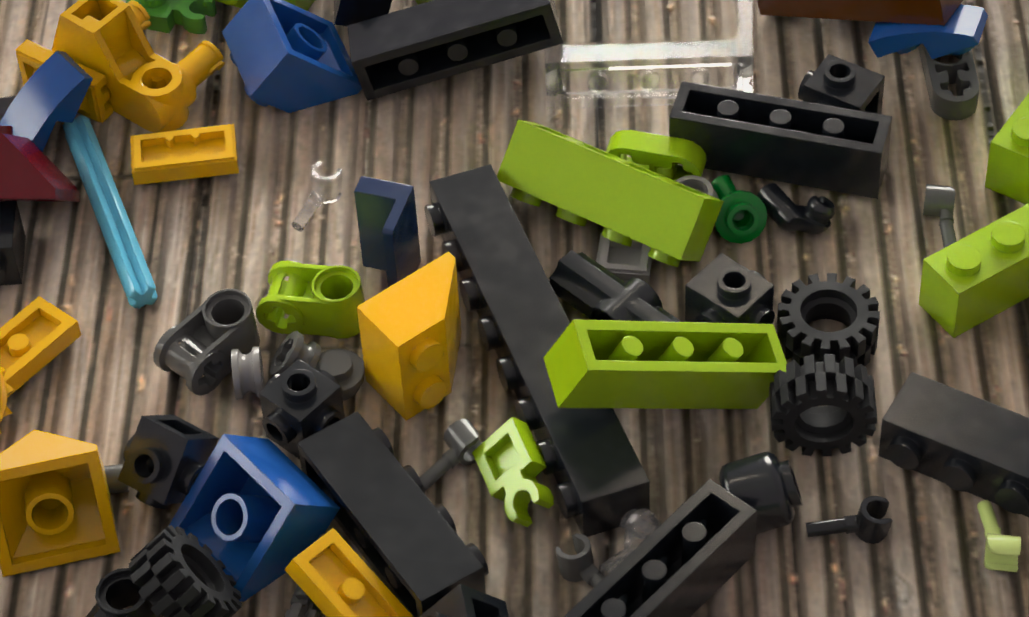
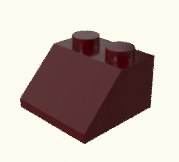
(29, 173)

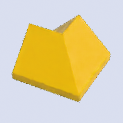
(53, 504)

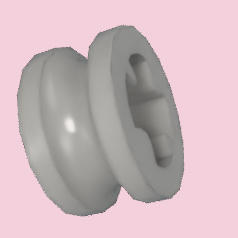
(247, 372)

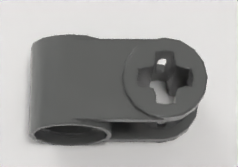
(206, 340)

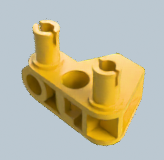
(140, 82)

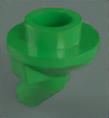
(742, 212)

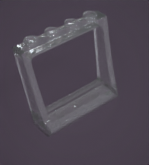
(647, 71)

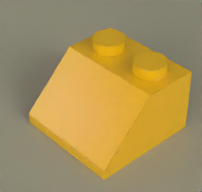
(413, 337)

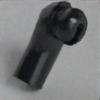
(794, 217)

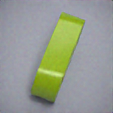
(659, 153)

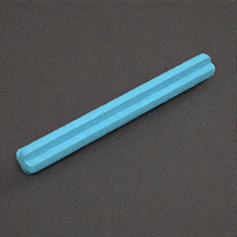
(110, 213)

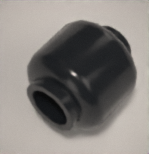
(765, 486)

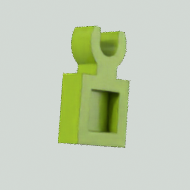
(509, 468)

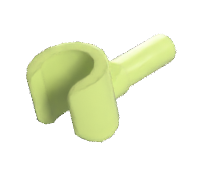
(1000, 550)

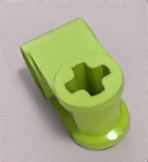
(315, 297)

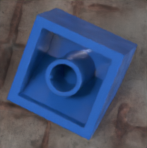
(289, 56)
(254, 510)

